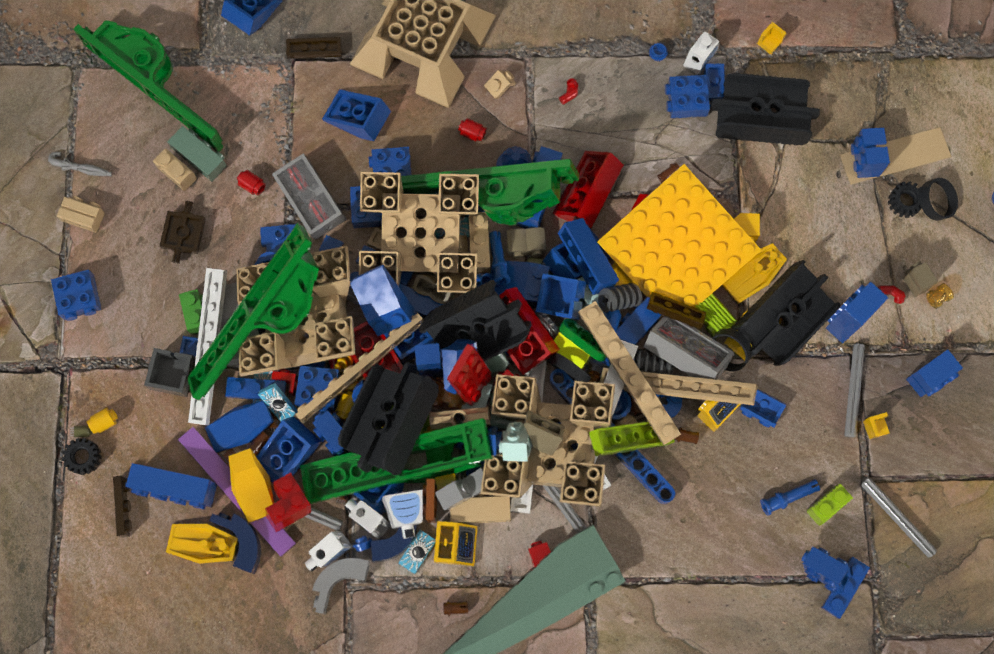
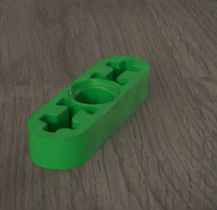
(577, 333)

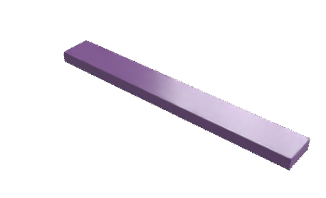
(220, 473)

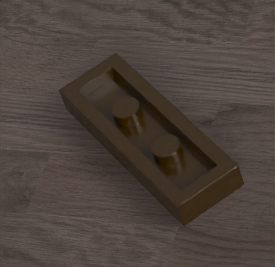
(313, 47)
(676, 310)
(122, 507)

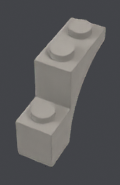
(460, 490)

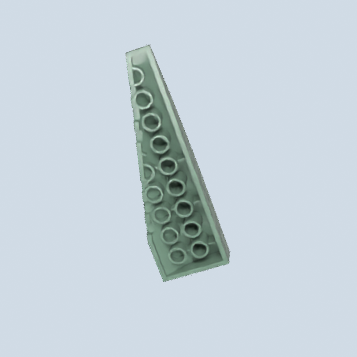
(562, 583)

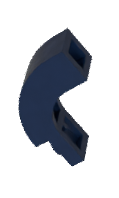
(249, 543)
(392, 547)

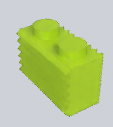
(716, 316)
(829, 504)

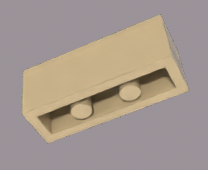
(480, 241)
(482, 510)

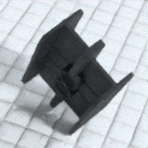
(741, 122)
(478, 317)
(762, 323)
(391, 445)

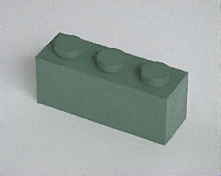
(197, 153)

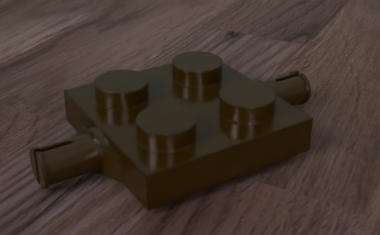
(182, 232)

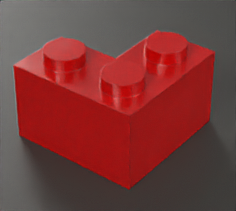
(291, 506)

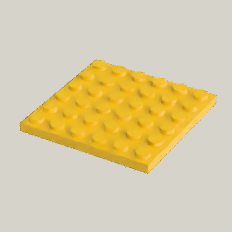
(679, 241)

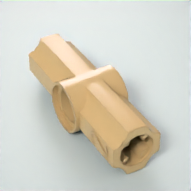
(445, 419)

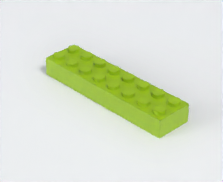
(624, 438)

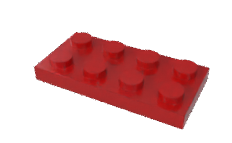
(469, 375)

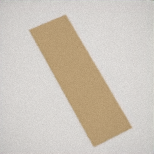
(905, 153)

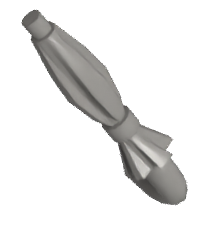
(84, 168)

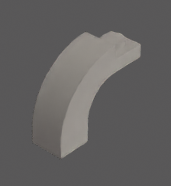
(343, 569)

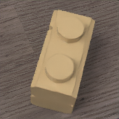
(175, 169)
(81, 214)

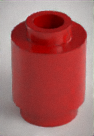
(472, 130)
(251, 182)

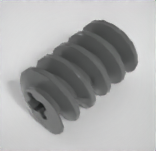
(619, 297)
(652, 365)

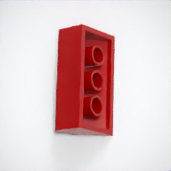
(587, 196)
(538, 345)

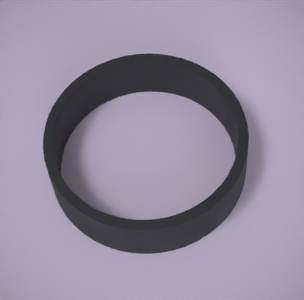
(951, 196)
(742, 340)
(570, 368)

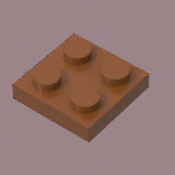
(430, 507)

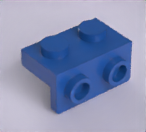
(765, 409)

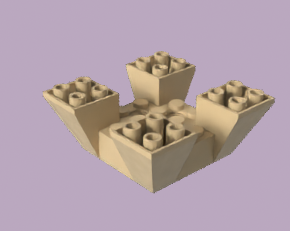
(392, 37)
(457, 196)
(319, 337)
(574, 470)

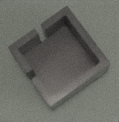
(169, 374)

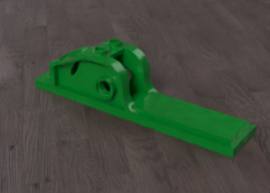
(147, 66)
(509, 189)
(274, 302)
(342, 477)

